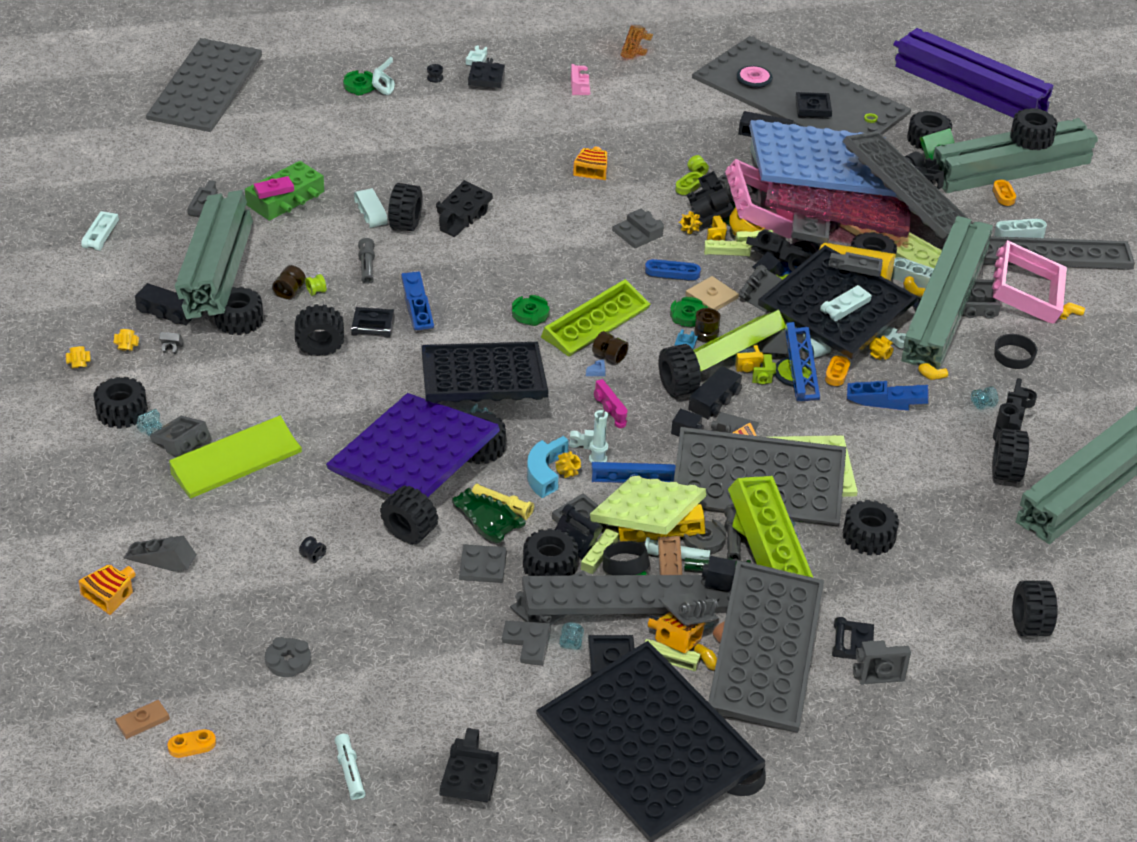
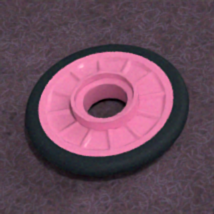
(754, 76)

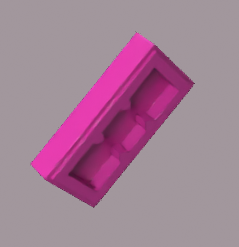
(273, 187)

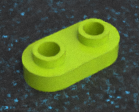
(688, 183)

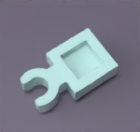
(477, 55)
(891, 334)
(578, 439)

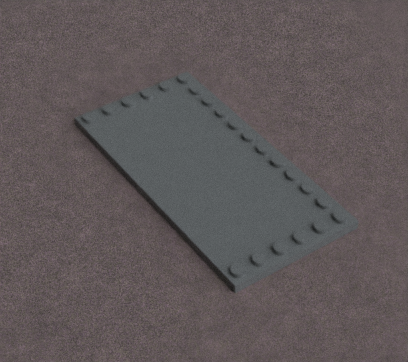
(793, 75)

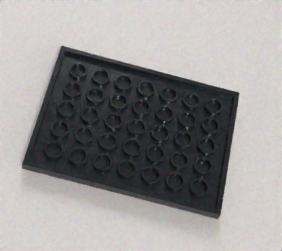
(650, 740)

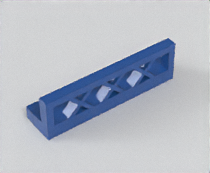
(798, 364)
(621, 472)

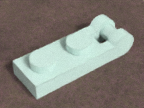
(100, 230)
(846, 303)

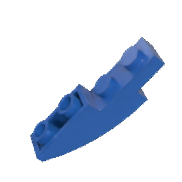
(417, 301)
(880, 395)

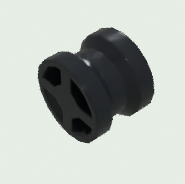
(435, 73)
(312, 549)

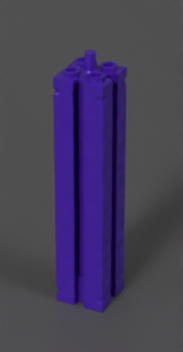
(970, 74)

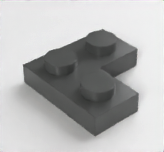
(532, 636)

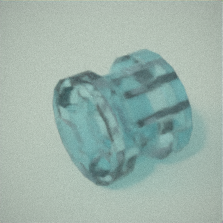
(571, 636)

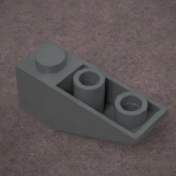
(164, 553)

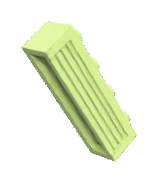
(727, 248)
(595, 555)
(687, 661)

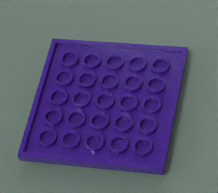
(413, 446)

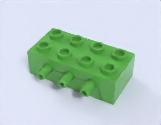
(307, 185)

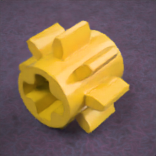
(690, 222)
(126, 339)
(881, 348)
(78, 357)
(568, 464)

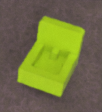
(765, 373)

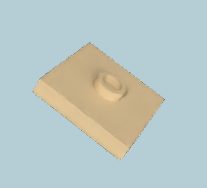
(713, 293)

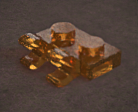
(632, 42)

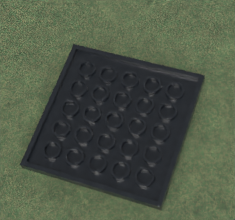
(815, 282)
(483, 371)

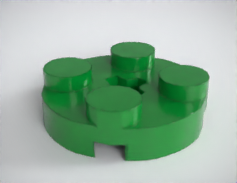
(358, 82)
(522, 310)
(680, 314)

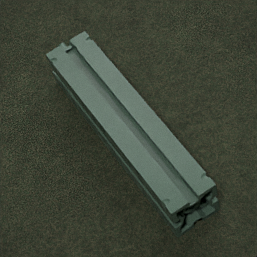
(998, 158)
(214, 255)
(947, 293)
(1081, 481)

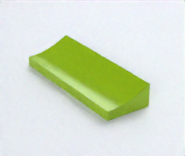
(599, 314)
(739, 339)
(234, 457)
(768, 525)

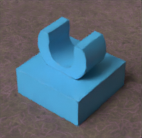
(686, 339)

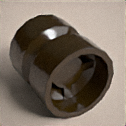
(288, 282)
(707, 324)
(610, 347)

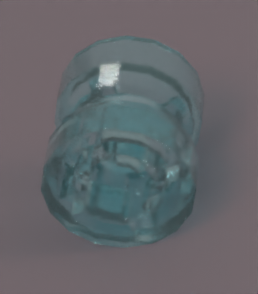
(981, 398)

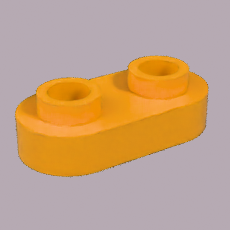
(1004, 192)
(837, 370)
(191, 743)

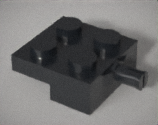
(486, 74)

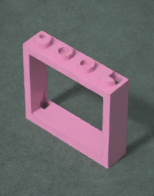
(738, 176)
(1039, 265)

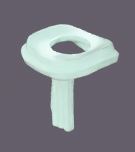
(388, 80)

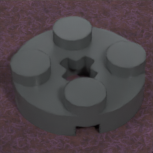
(713, 542)
(287, 646)

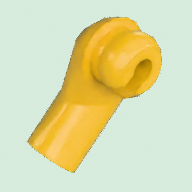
(911, 286)
(1071, 308)
(931, 373)
(707, 656)

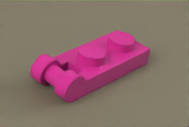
(611, 403)

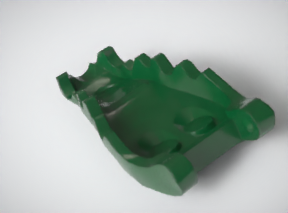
(488, 516)

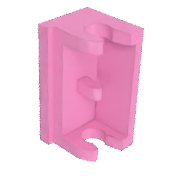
(579, 82)

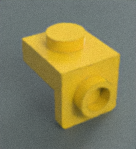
(718, 229)
(747, 361)

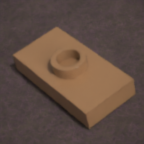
(669, 555)
(142, 719)

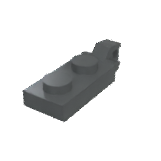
(197, 203)
(856, 263)

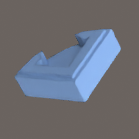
(596, 369)

